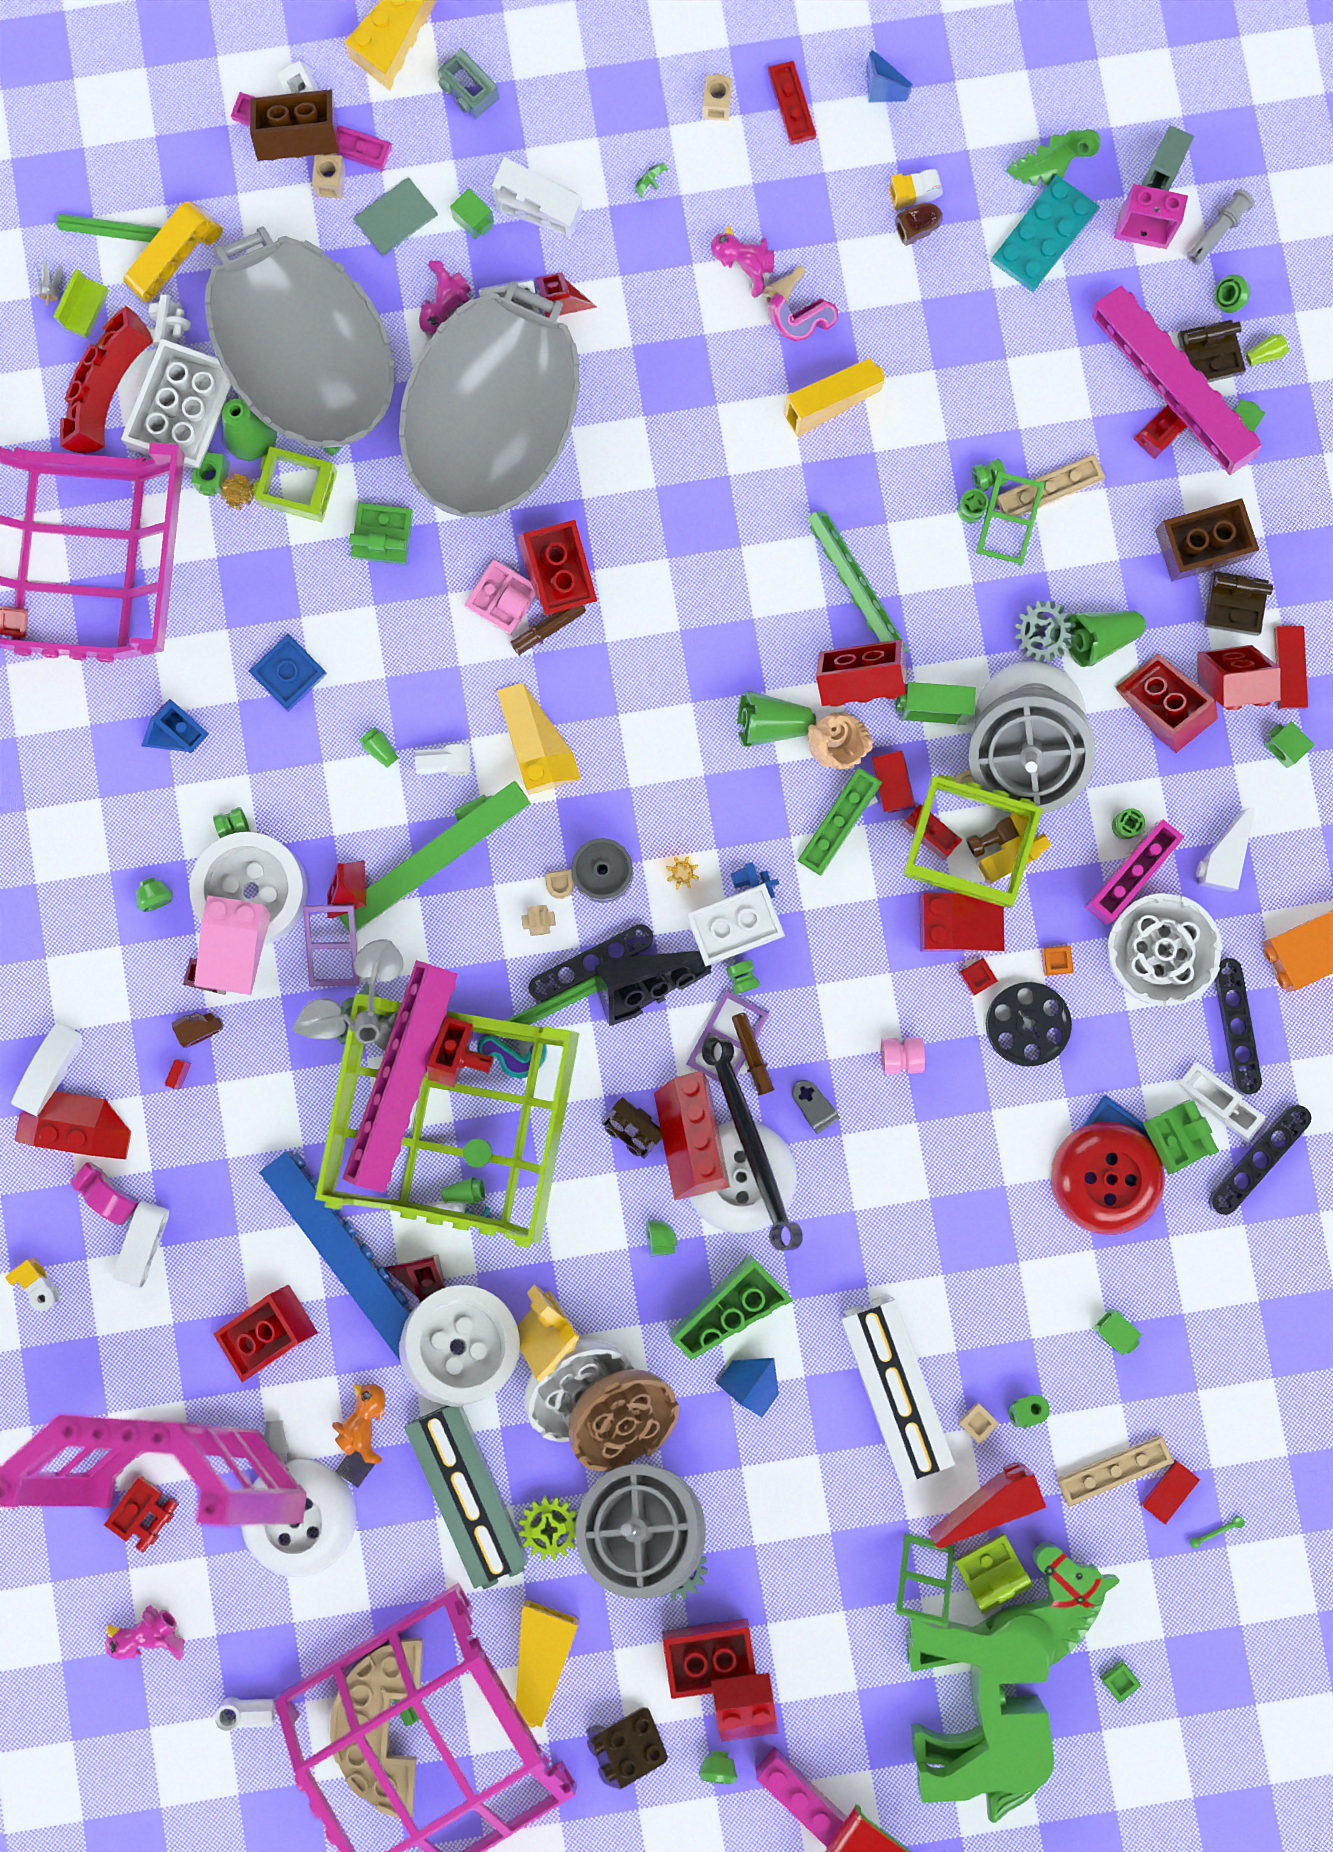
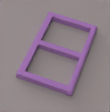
(330, 945)
(708, 1029)

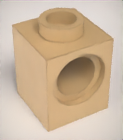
(713, 107)
(328, 186)

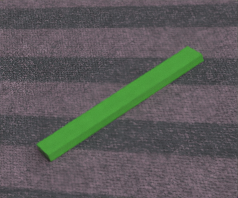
(440, 853)

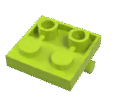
(993, 1573)

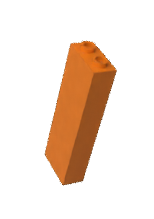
(1302, 953)

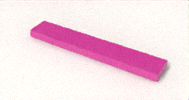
(352, 144)

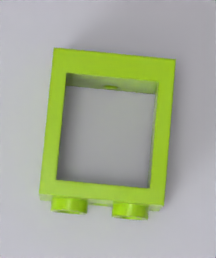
(322, 491)

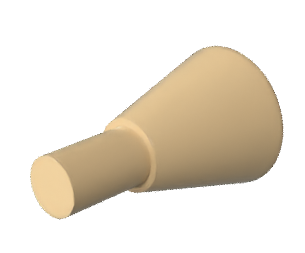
(785, 285)

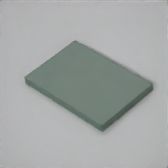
(395, 216)

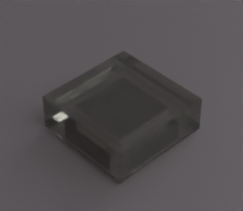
(354, 1468)

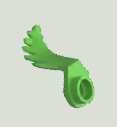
(1055, 157)

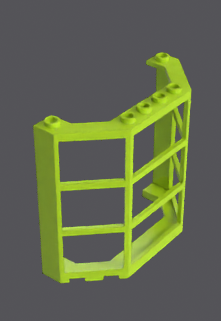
(342, 1107)

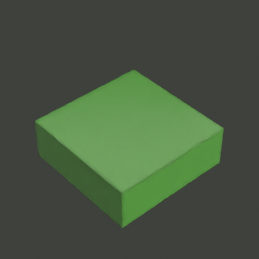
(1120, 1681)

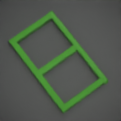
(991, 513)
(945, 1584)

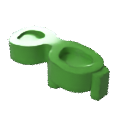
(643, 182)

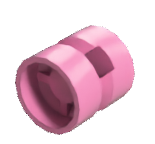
(903, 1055)

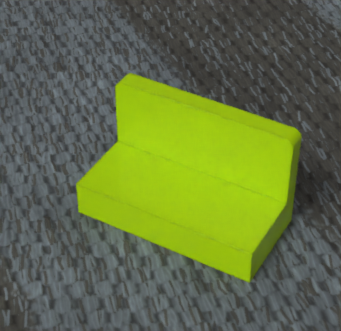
(80, 304)

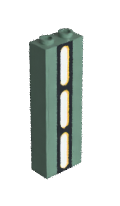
(467, 1496)

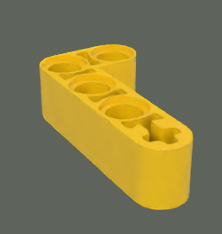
(170, 249)

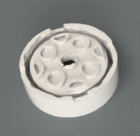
(248, 859)
(489, 1347)

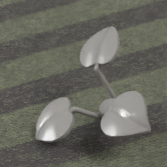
(323, 1016)

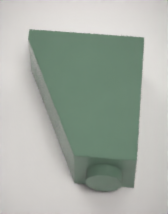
(1168, 159)

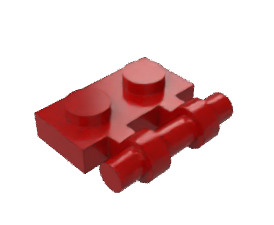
(133, 1509)

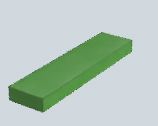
(839, 821)

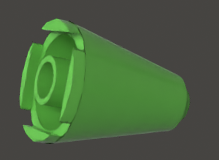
(244, 432)
(1103, 634)
(771, 719)

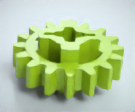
(537, 1529)

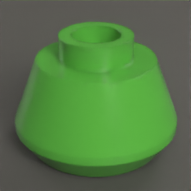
(1232, 293)
(152, 895)
(718, 1769)

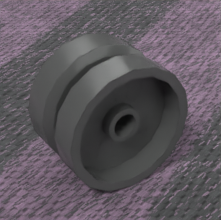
(589, 860)

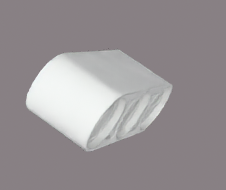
(141, 1244)

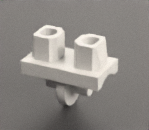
(168, 319)

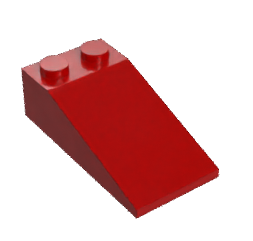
(999, 1501)

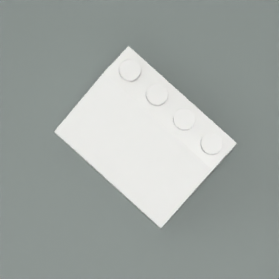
(178, 403)

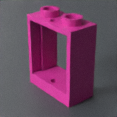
(1139, 216)

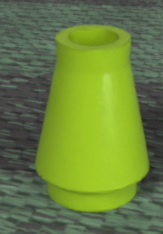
(1268, 350)

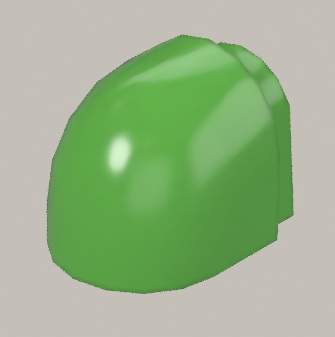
(660, 1238)
(1029, 1411)

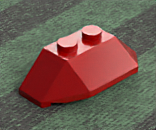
(76, 1126)

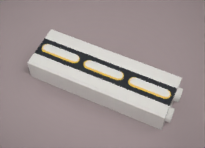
(896, 1389)

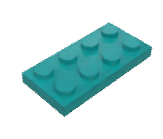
(1045, 233)

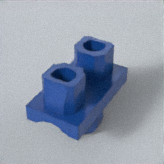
(748, 876)

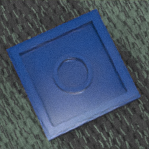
(288, 672)

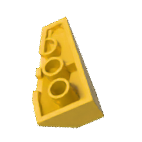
(538, 746)

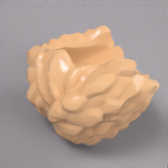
(839, 741)

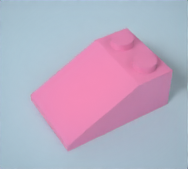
(230, 944)

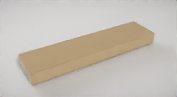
(1057, 486)
(1114, 1470)

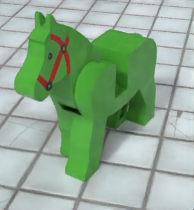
(1012, 1745)

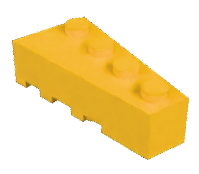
(386, 37)

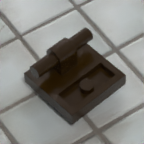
(1214, 349)
(1236, 603)
(632, 1127)

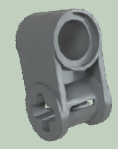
(817, 1109)

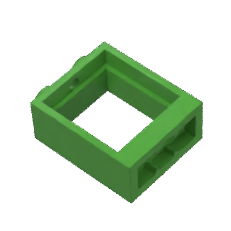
(937, 703)

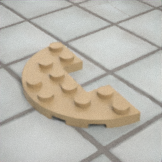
(372, 1687)

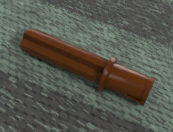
(545, 628)
(752, 1054)

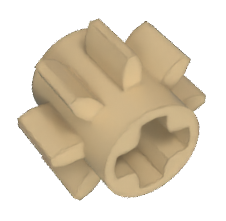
(538, 920)

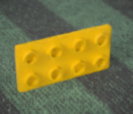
(545, 1333)

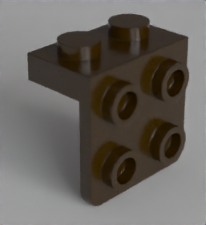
(627, 1748)

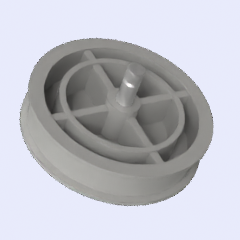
(1033, 748)
(640, 1531)

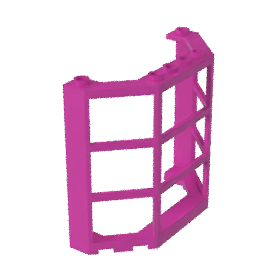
(164, 460)
(218, 1504)
(555, 1778)

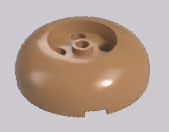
(622, 1419)

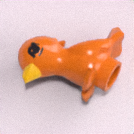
(357, 1430)

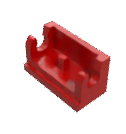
(1160, 432)
(896, 787)
(936, 835)

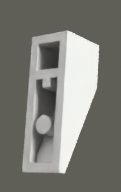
(1225, 860)

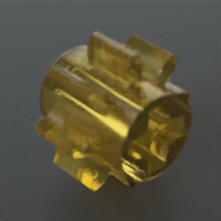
(237, 491)
(679, 880)

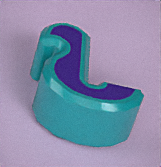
(510, 1061)

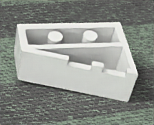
(535, 199)

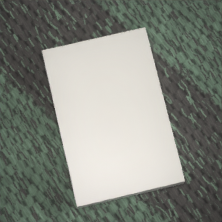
(735, 924)

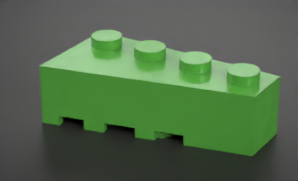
(729, 1308)

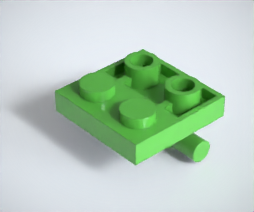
(381, 534)
(1181, 1136)

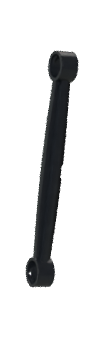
(752, 1144)

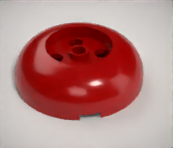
(1086, 1152)

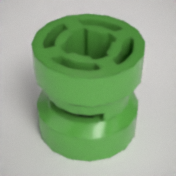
(985, 475)
(975, 500)
(231, 823)
(1122, 824)
(744, 983)

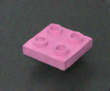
(501, 597)

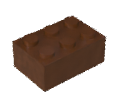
(294, 125)
(1207, 539)

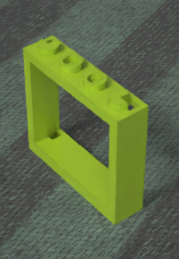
(996, 799)

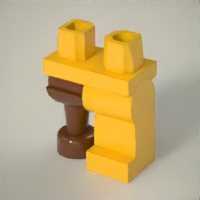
(1008, 834)

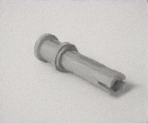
(1228, 218)

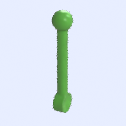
(1237, 1521)

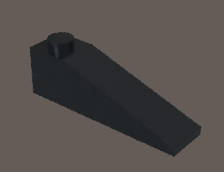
(636, 981)

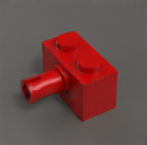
(454, 1053)

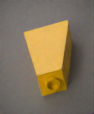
(832, 396)
(543, 1650)

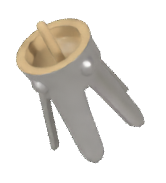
(44, 289)

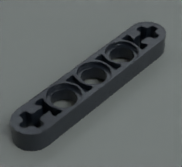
(577, 966)
(1246, 1038)
(1272, 1153)

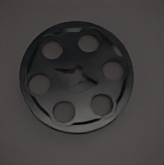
(1033, 1010)

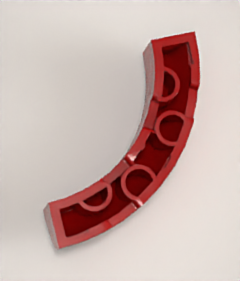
(97, 380)

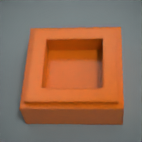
(1057, 960)

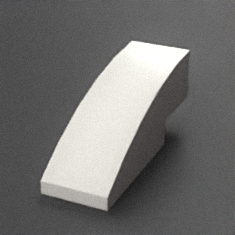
(47, 1069)
(1222, 1102)

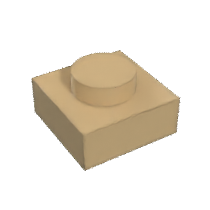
(978, 1423)

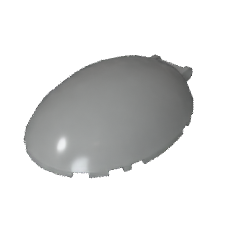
(299, 340)
(490, 404)

